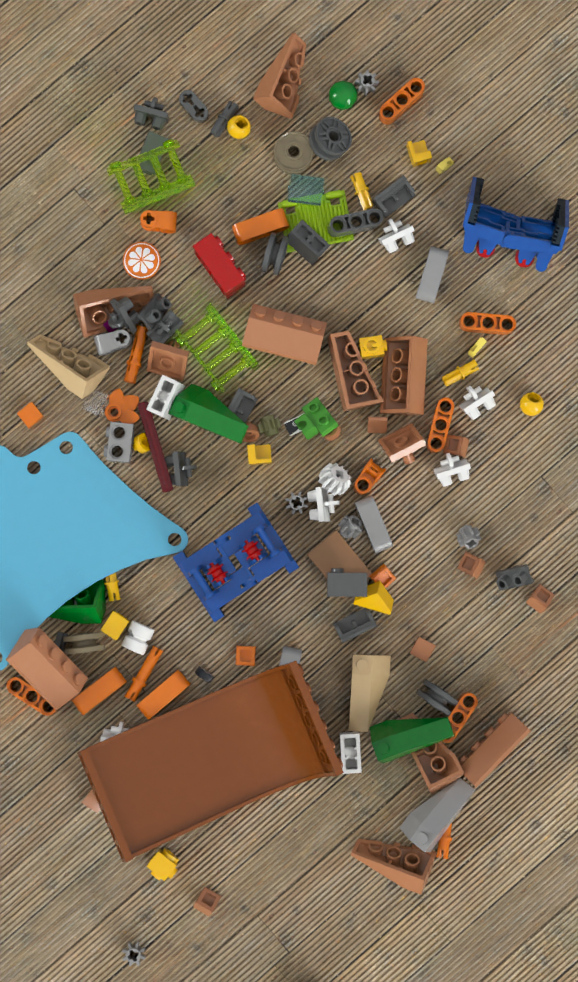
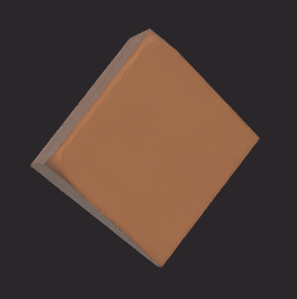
(377, 425)
(456, 445)
(471, 565)
(540, 598)
(422, 649)
(91, 802)
(207, 901)

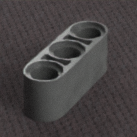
(363, 218)

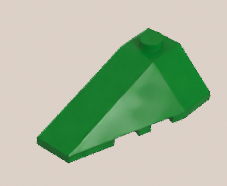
(204, 410)
(85, 607)
(401, 737)

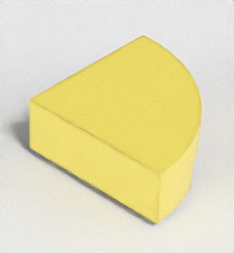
(444, 165)
(477, 346)

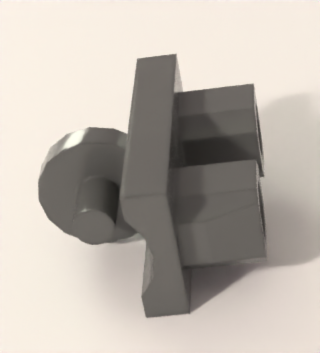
(159, 117)
(154, 310)
(121, 316)
(165, 327)
(182, 468)
(513, 577)

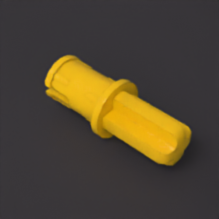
(362, 191)
(460, 373)
(112, 587)

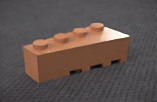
(351, 373)

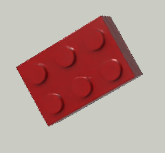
(220, 265)

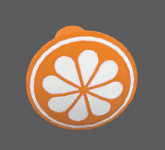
(141, 260)

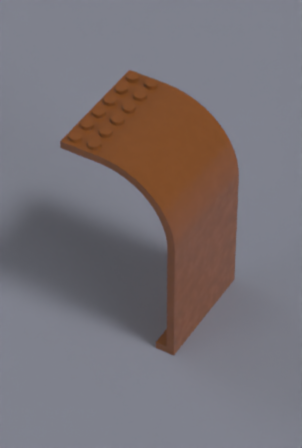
(209, 759)

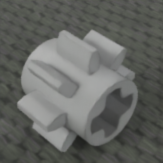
(365, 78)
(292, 505)
(350, 526)
(468, 536)
(136, 948)

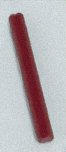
(155, 447)

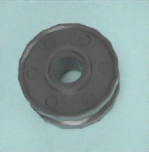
(330, 138)
(275, 253)
(437, 697)

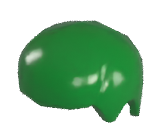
(343, 95)

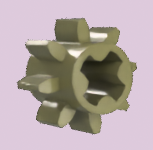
(269, 425)

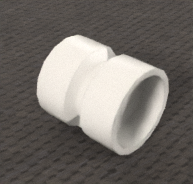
(137, 637)

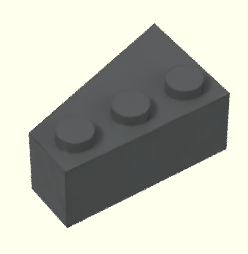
(346, 583)

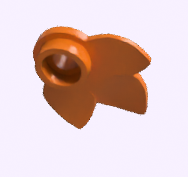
(125, 407)

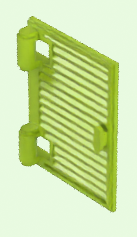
(318, 216)

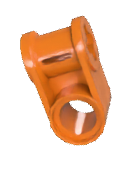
(161, 221)
(369, 476)

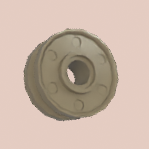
(293, 141)
(84, 643)

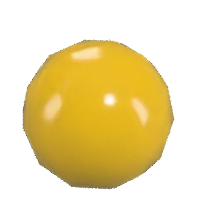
(238, 126)
(531, 404)

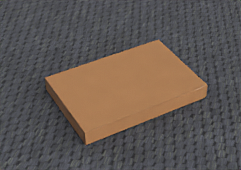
(336, 553)

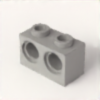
(125, 442)

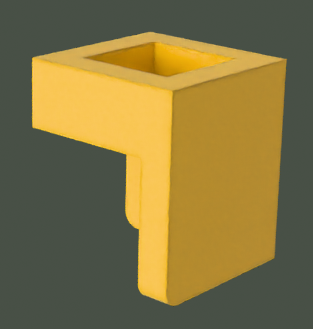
(418, 153)
(259, 454)
(115, 625)

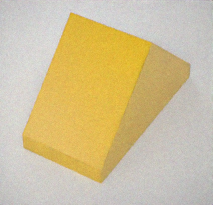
(377, 599)

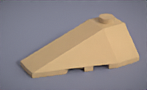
(75, 371)
(368, 682)

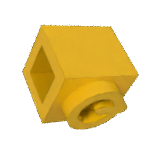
(372, 347)
(163, 864)

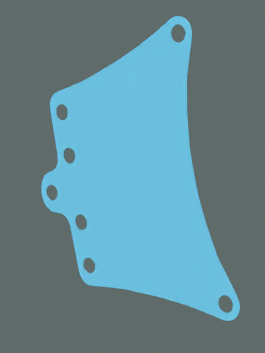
(67, 532)

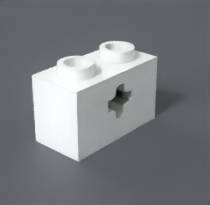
(164, 396)
(350, 752)

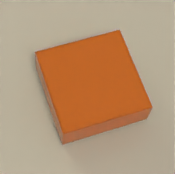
(30, 415)
(384, 575)
(245, 655)

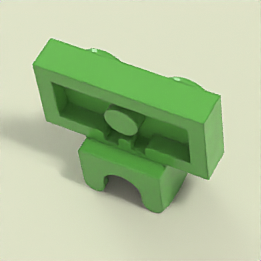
(315, 419)

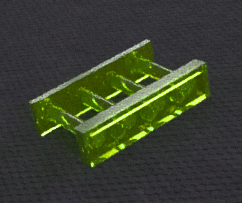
(165, 188)
(223, 331)

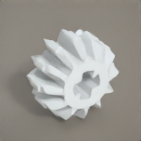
(334, 479)

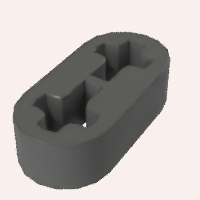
(197, 103)

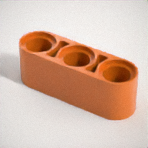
(406, 93)
(260, 226)
(478, 326)
(440, 415)
(99, 691)
(23, 693)
(163, 694)
(466, 711)

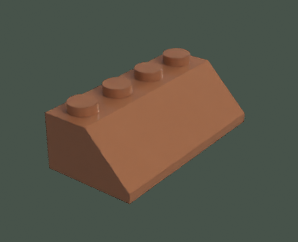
(284, 334)
(404, 376)
(46, 668)
(493, 748)

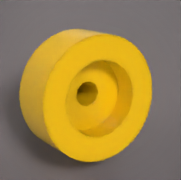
(141, 443)

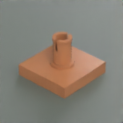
(168, 360)
(402, 444)

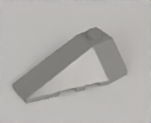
(432, 818)

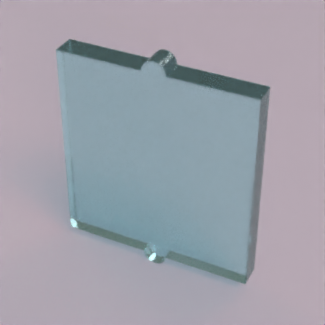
(305, 190)

